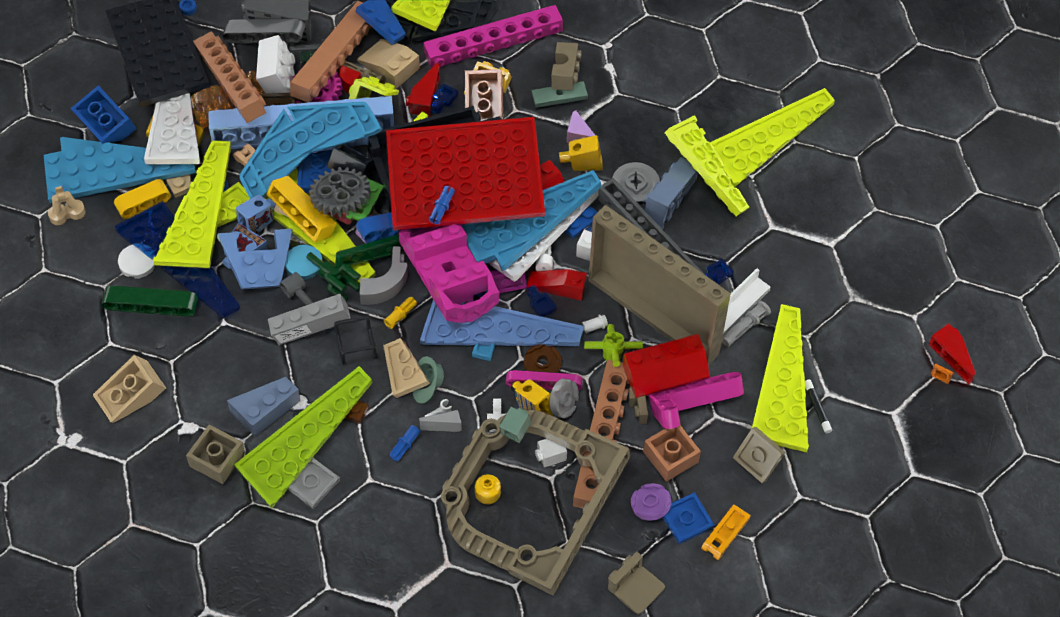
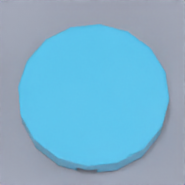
(297, 261)

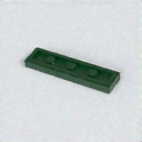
(367, 251)

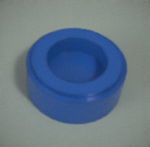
(187, 7)

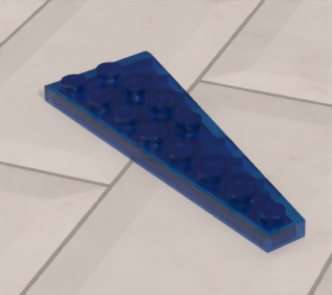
(146, 234)

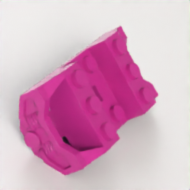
(443, 250)

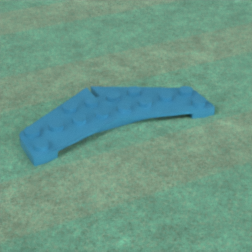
(311, 131)

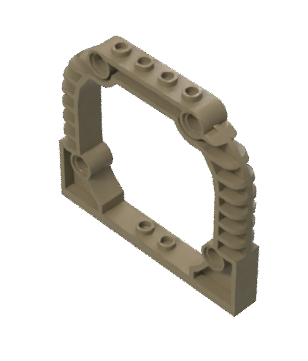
(548, 566)

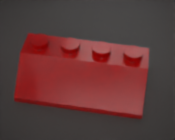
(666, 365)

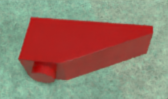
(423, 92)
(559, 282)
(952, 349)

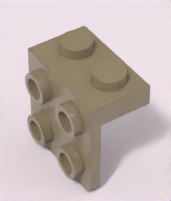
(635, 584)

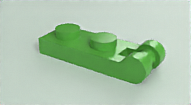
(376, 190)

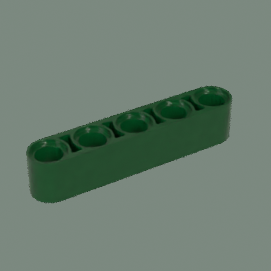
(149, 301)

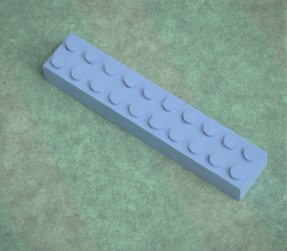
(230, 125)

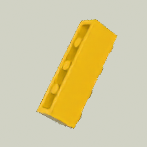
(299, 208)

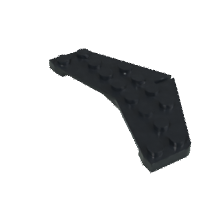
(457, 18)

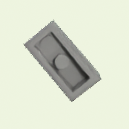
(445, 421)

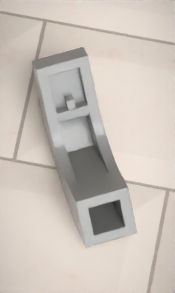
(387, 286)

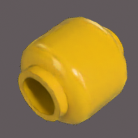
(487, 489)

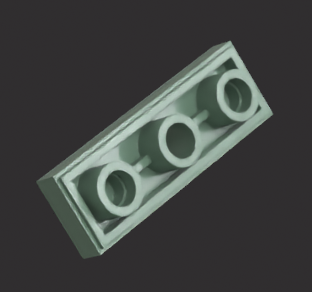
(548, 96)

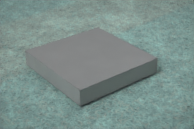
(314, 483)

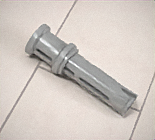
(751, 318)

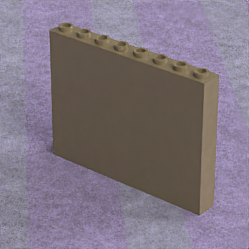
(656, 283)

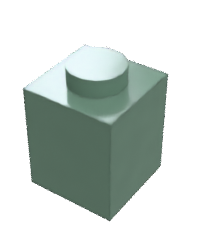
(515, 424)

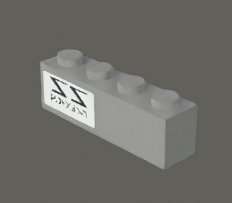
(308, 319)

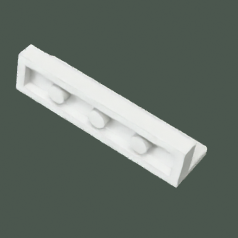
(745, 298)

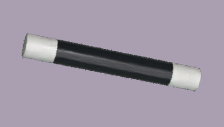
(818, 407)

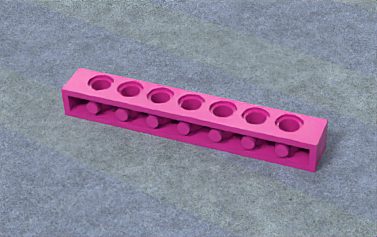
(493, 36)

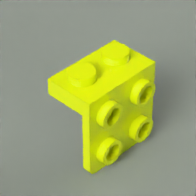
(363, 87)

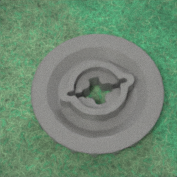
(645, 177)

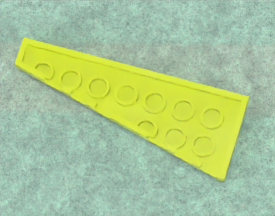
(195, 224)

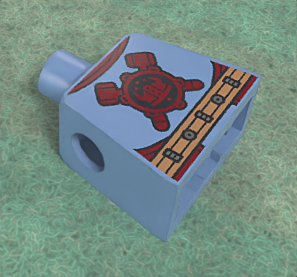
(255, 213)
(246, 241)

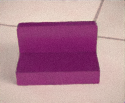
(505, 284)

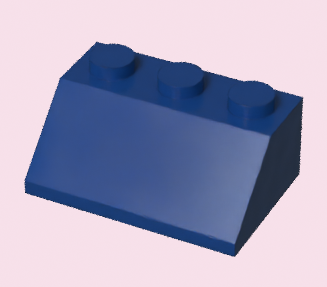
(103, 117)

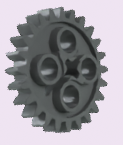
(339, 191)

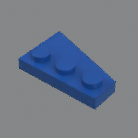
(382, 19)

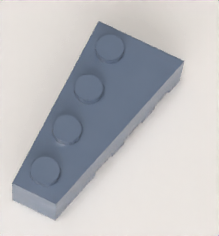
(670, 191)

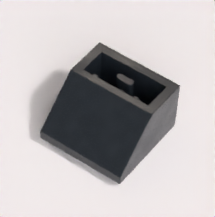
(345, 156)

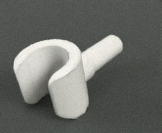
(442, 409)

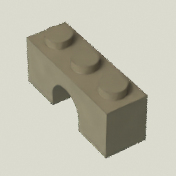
(566, 67)

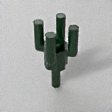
(336, 276)

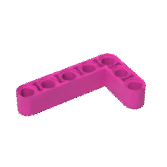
(717, 388)

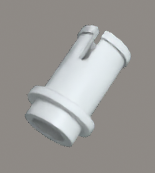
(594, 324)

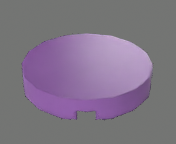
(651, 502)

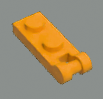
(726, 531)

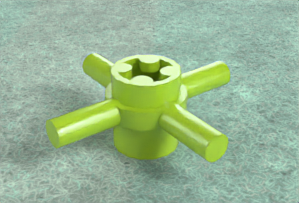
(613, 345)

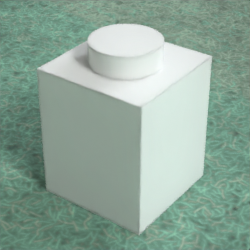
(550, 452)

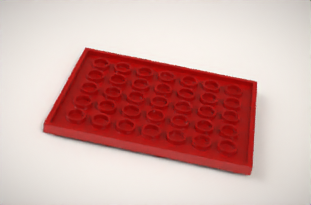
(485, 162)

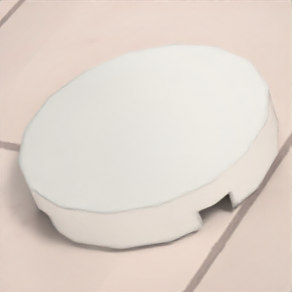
(135, 263)

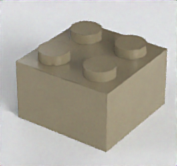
(215, 454)

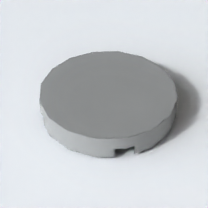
(563, 398)

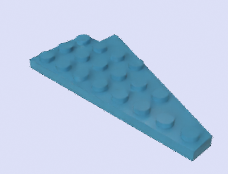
(95, 167)
(512, 238)

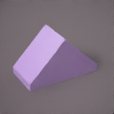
(578, 128)

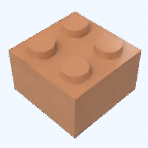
(671, 452)

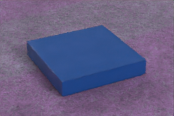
(687, 518)

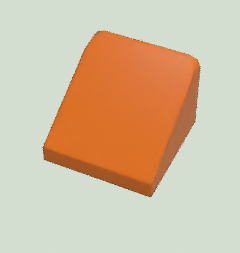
(942, 373)

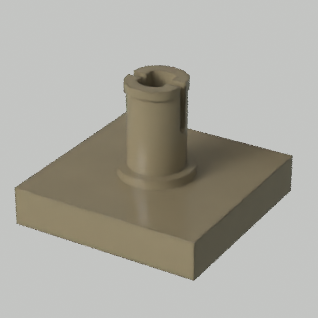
(759, 454)

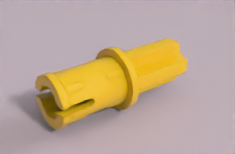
(400, 312)

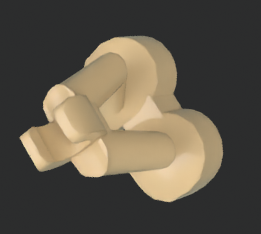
(59, 213)

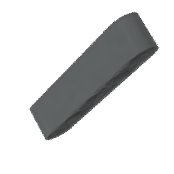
(258, 29)

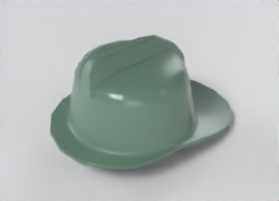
(435, 376)

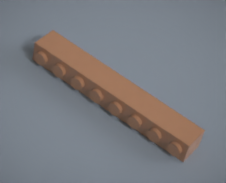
(329, 56)

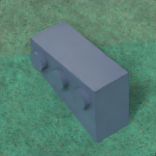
(264, 404)

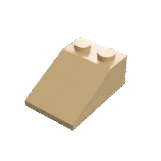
(392, 61)
(129, 389)

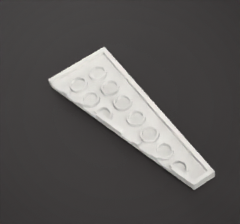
(173, 133)
(517, 269)

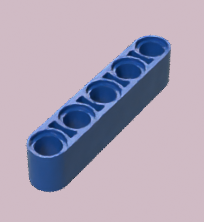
(377, 227)

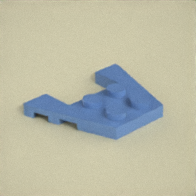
(257, 267)

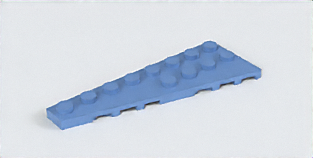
(500, 327)

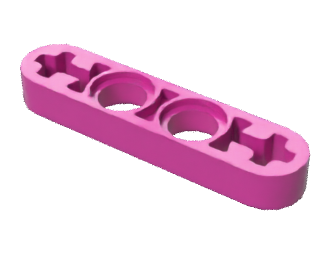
(543, 379)

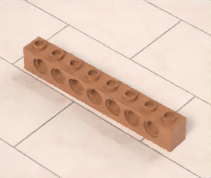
(230, 77)
(602, 425)

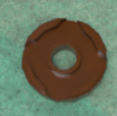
(539, 352)

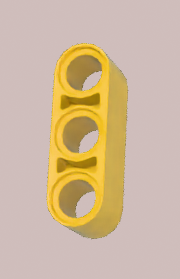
(142, 198)

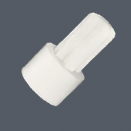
(545, 261)

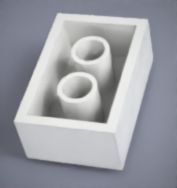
(274, 65)

